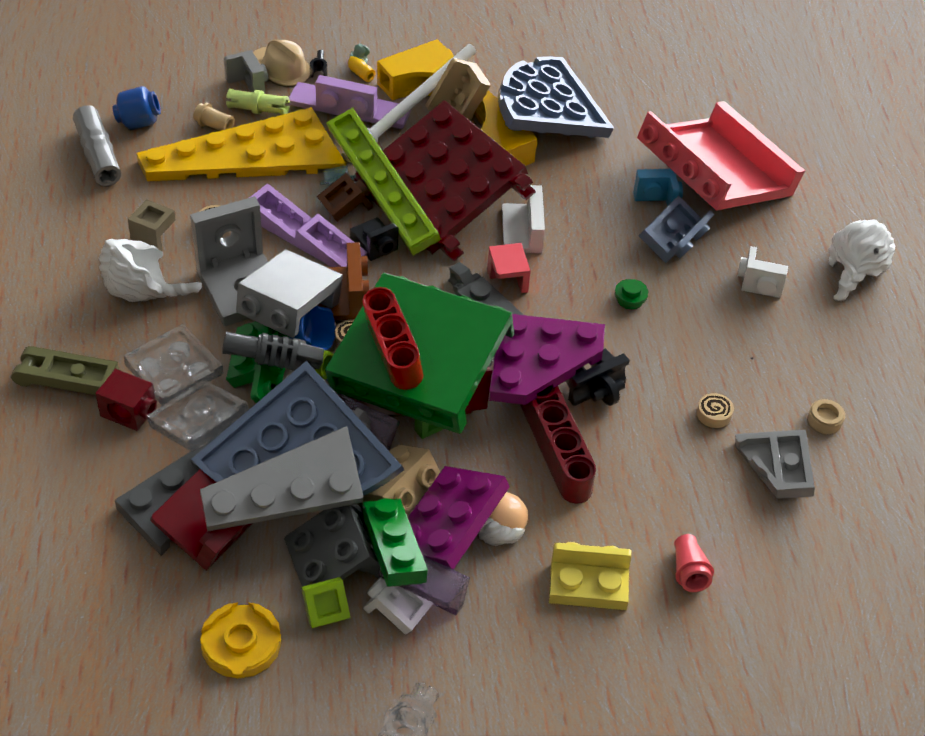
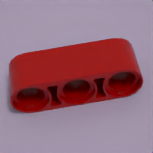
(393, 338)

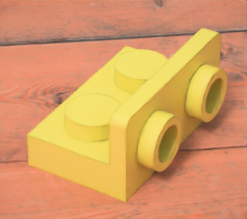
(589, 576)

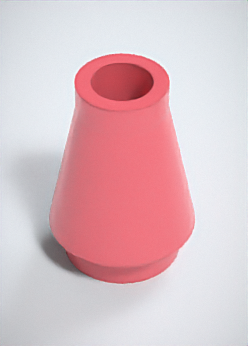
(692, 566)

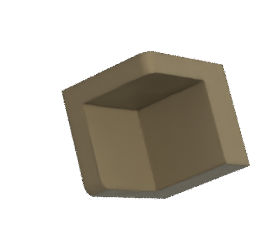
(150, 223)

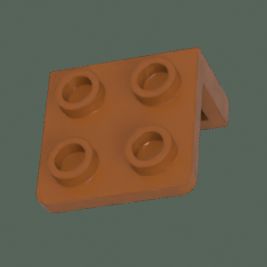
(352, 286)

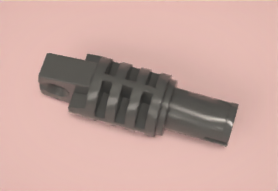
(273, 350)

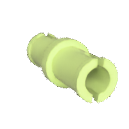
(257, 101)

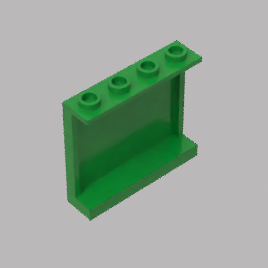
(454, 347)

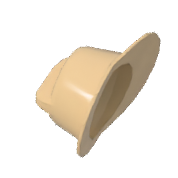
(284, 62)

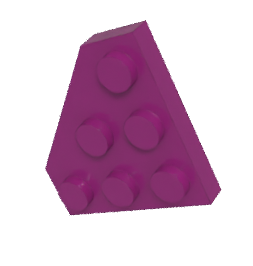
(542, 355)

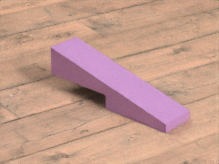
(309, 234)

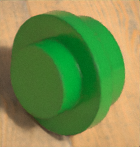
(631, 293)

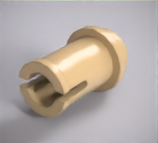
(207, 115)

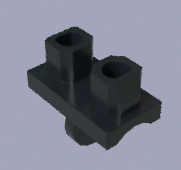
(600, 381)

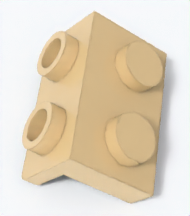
(461, 86)
(413, 482)

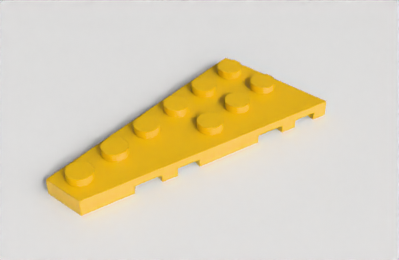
(249, 150)

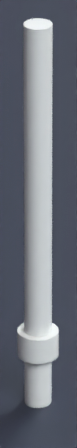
(414, 98)

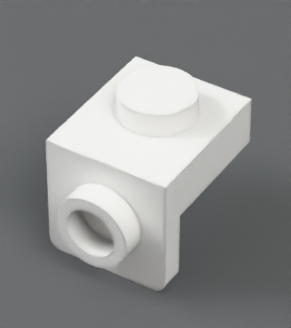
(761, 276)

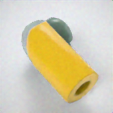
(358, 63)

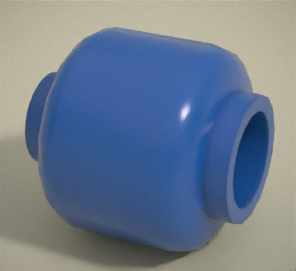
(136, 108)

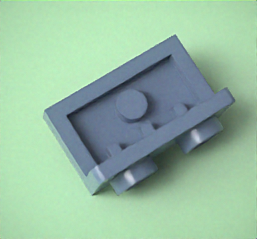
(674, 228)

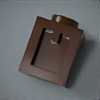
(344, 196)

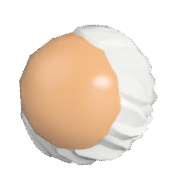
(506, 522)

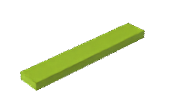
(383, 181)

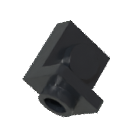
(376, 238)

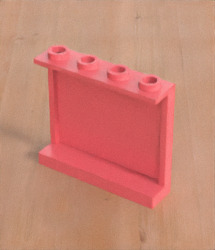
(723, 158)

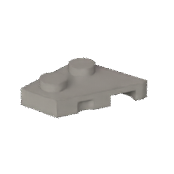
(780, 461)

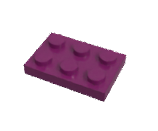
(455, 512)

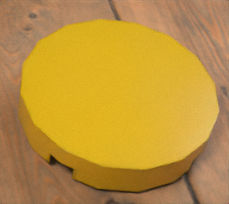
(240, 640)

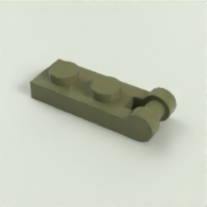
(62, 370)

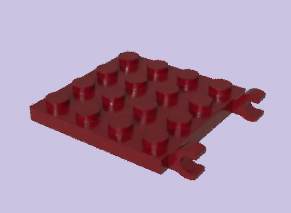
(453, 172)

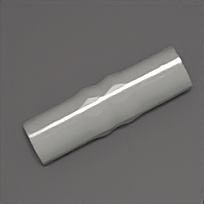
(96, 145)

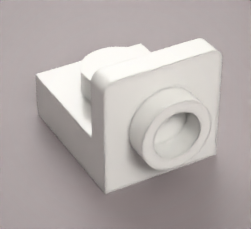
(397, 604)

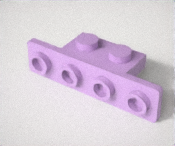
(339, 95)

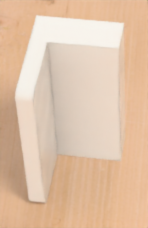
(525, 222)

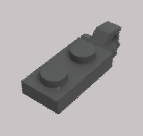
(477, 288)

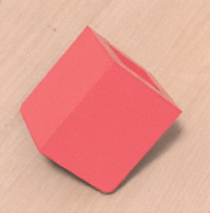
(509, 262)

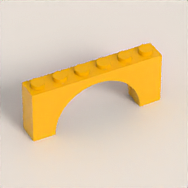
(407, 70)

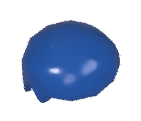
(317, 328)

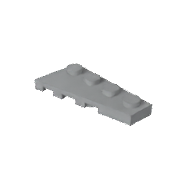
(294, 483)

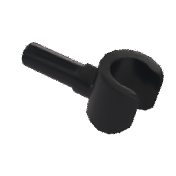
(318, 64)

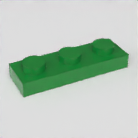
(394, 542)

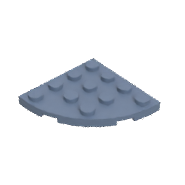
(549, 99)
(289, 417)

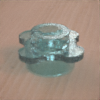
(333, 174)

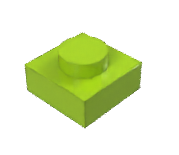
(325, 602)

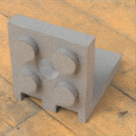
(227, 260)

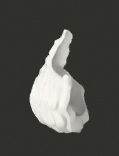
(863, 250)
(133, 272)

